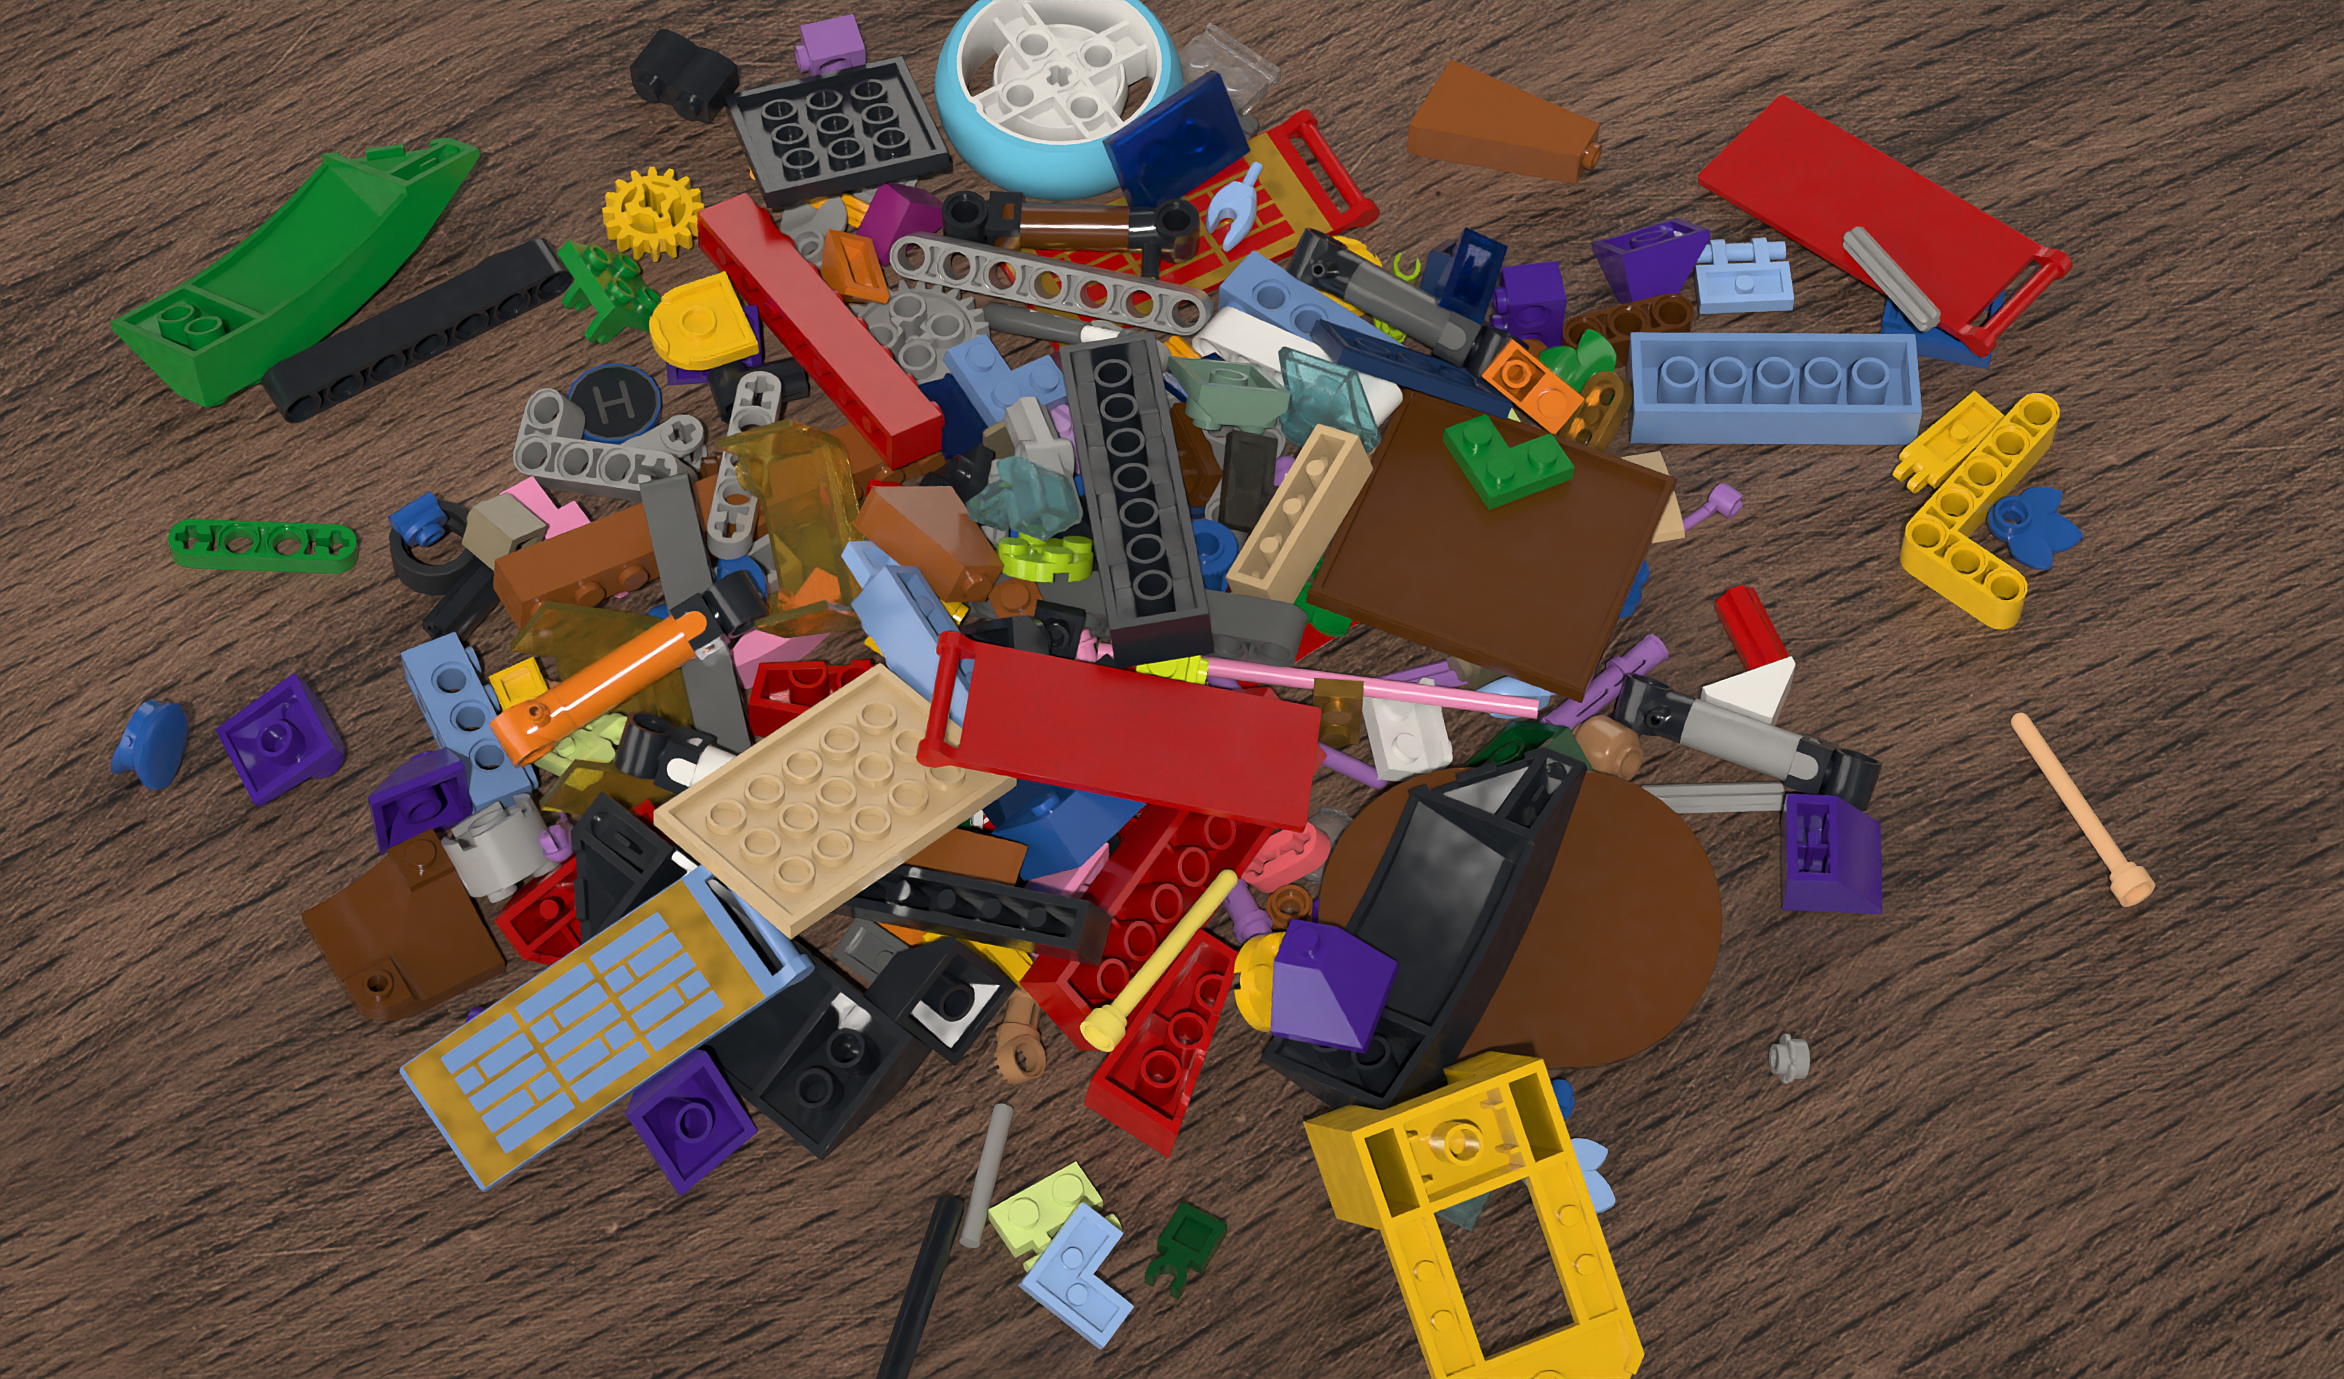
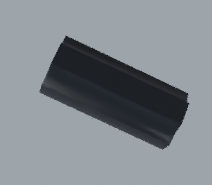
(463, 604)

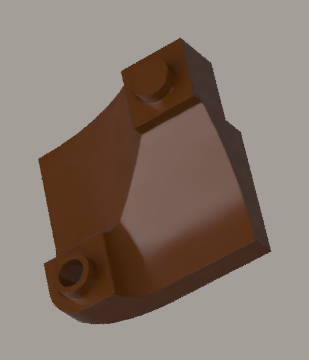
(404, 932)

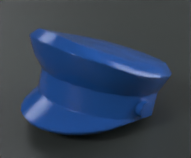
(153, 744)

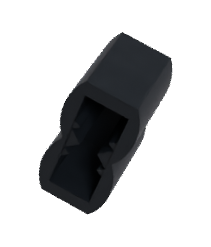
(684, 76)

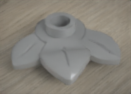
(809, 226)

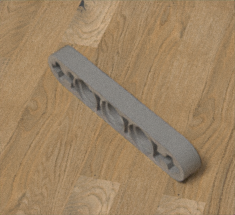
(727, 484)

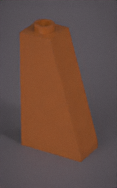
(1501, 128)

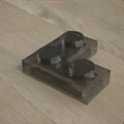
(1247, 479)

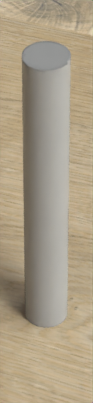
(986, 1176)

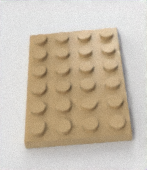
(827, 803)

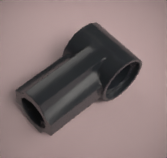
(725, 380)

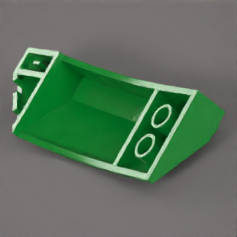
(297, 270)

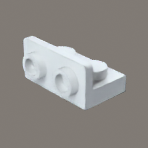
(1406, 737)

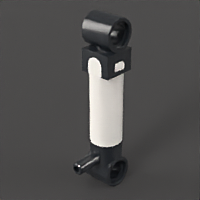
(674, 759)

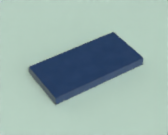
(1409, 368)

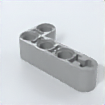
(568, 454)

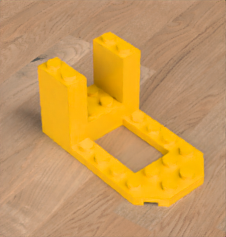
(1457, 1143)

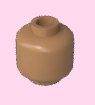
(1610, 746)

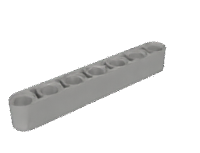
(1028, 286)

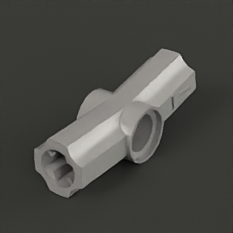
(1038, 440)

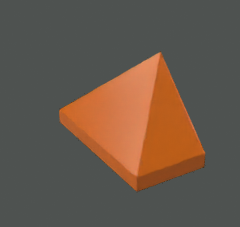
(853, 268)

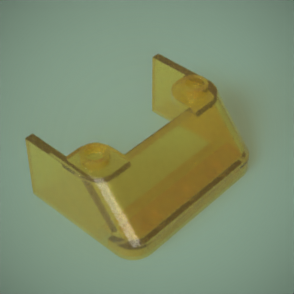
(809, 521)
(577, 639)

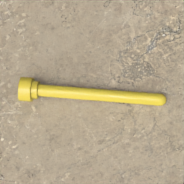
(1107, 1025)

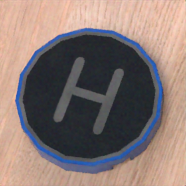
(616, 403)

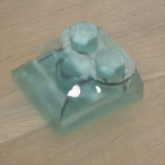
(1326, 396)

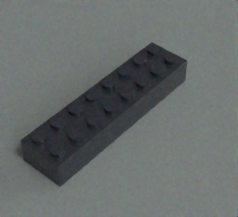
(1136, 501)

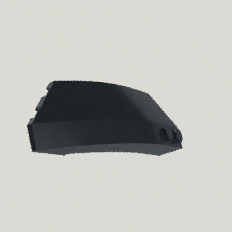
(1452, 915)
(806, 1058)

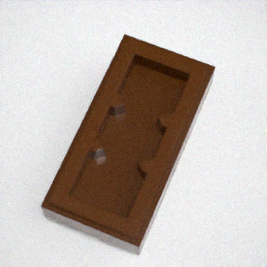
(1196, 458)

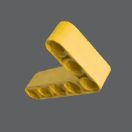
(1959, 495)

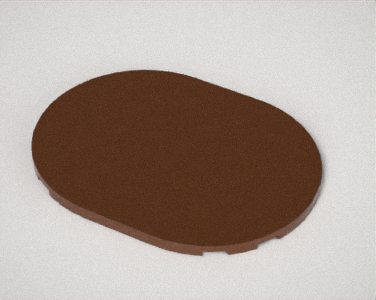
(1615, 938)

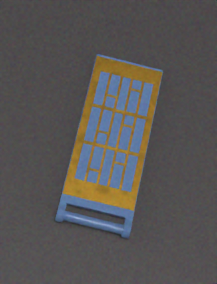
(596, 1027)

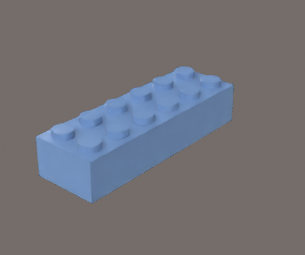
(1773, 388)

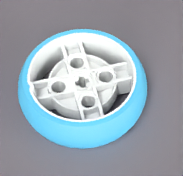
(1051, 90)

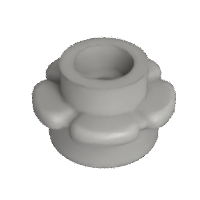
(1790, 1059)

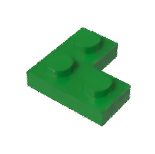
(1503, 472)

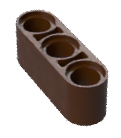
(1643, 315)

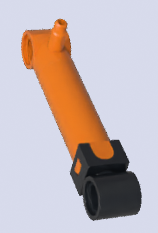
(693, 630)

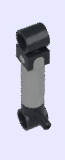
(1800, 761)

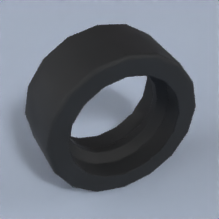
(438, 578)

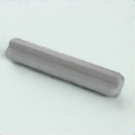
(1891, 279)
(1721, 796)

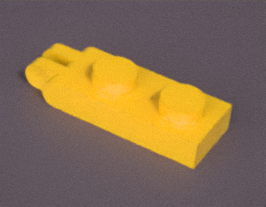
(1947, 443)

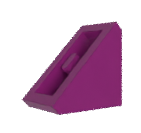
(896, 213)

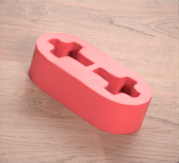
(1287, 858)

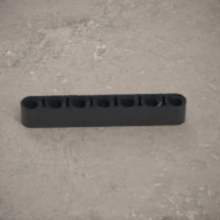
(416, 330)

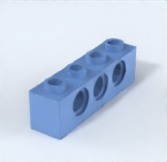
(1296, 305)
(446, 666)

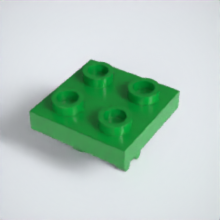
(611, 286)

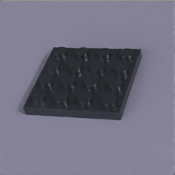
(836, 132)

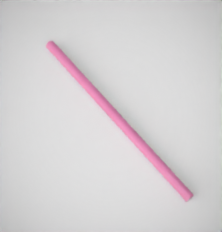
(1372, 686)

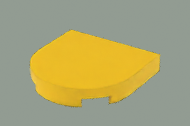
(702, 325)

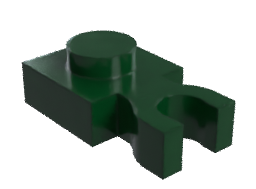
(1185, 1245)

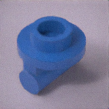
(419, 521)

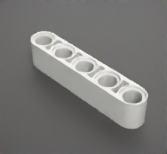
(1251, 340)

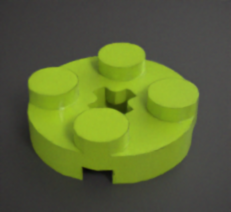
(1039, 560)

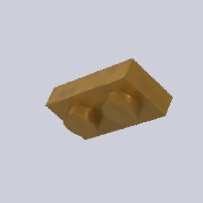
(1340, 710)

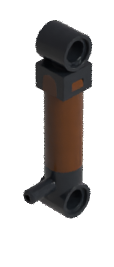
(1078, 227)

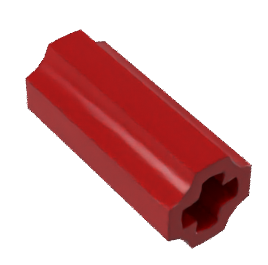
(1749, 628)

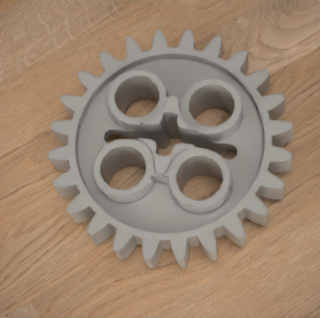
(922, 326)

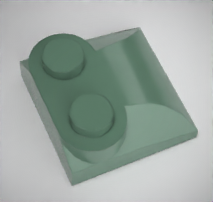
(1229, 394)

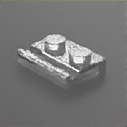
(1241, 68)

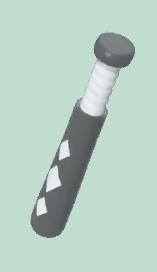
(1046, 326)

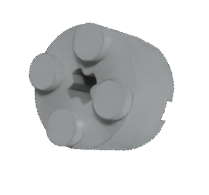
(499, 848)

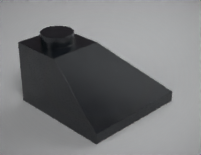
(941, 995)

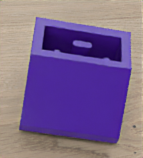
(1829, 856)

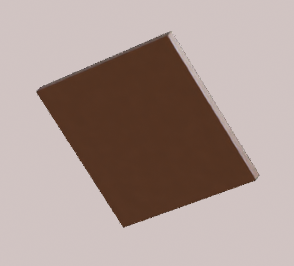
(1501, 587)

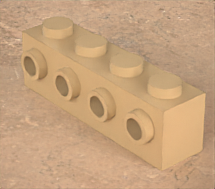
(1301, 517)

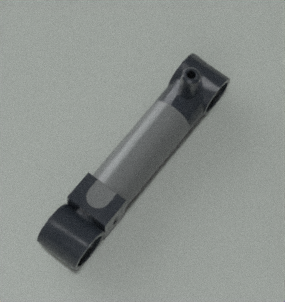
(1334, 268)

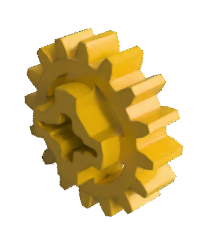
(652, 214)

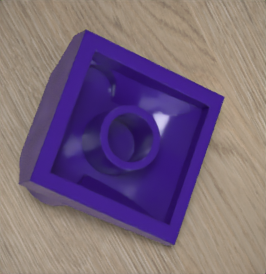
(282, 740)

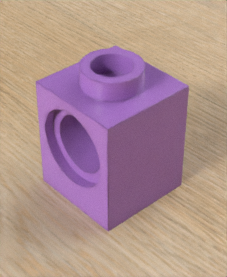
(830, 46)

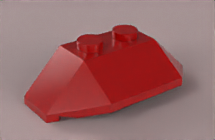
(543, 912)

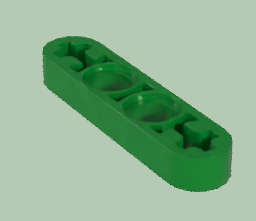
(262, 553)

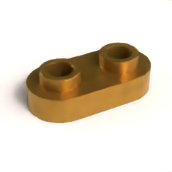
(1595, 414)

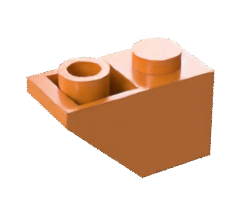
(1533, 386)

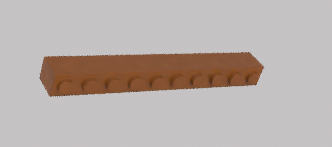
(618, 549)

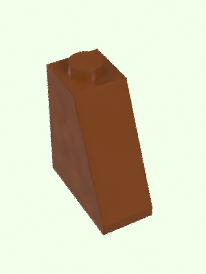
(933, 532)
(972, 857)

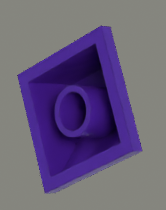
(1651, 258)
(418, 797)
(1329, 987)
(689, 1119)

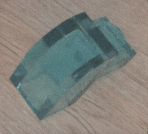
(1026, 499)

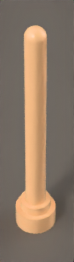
(2129, 882)

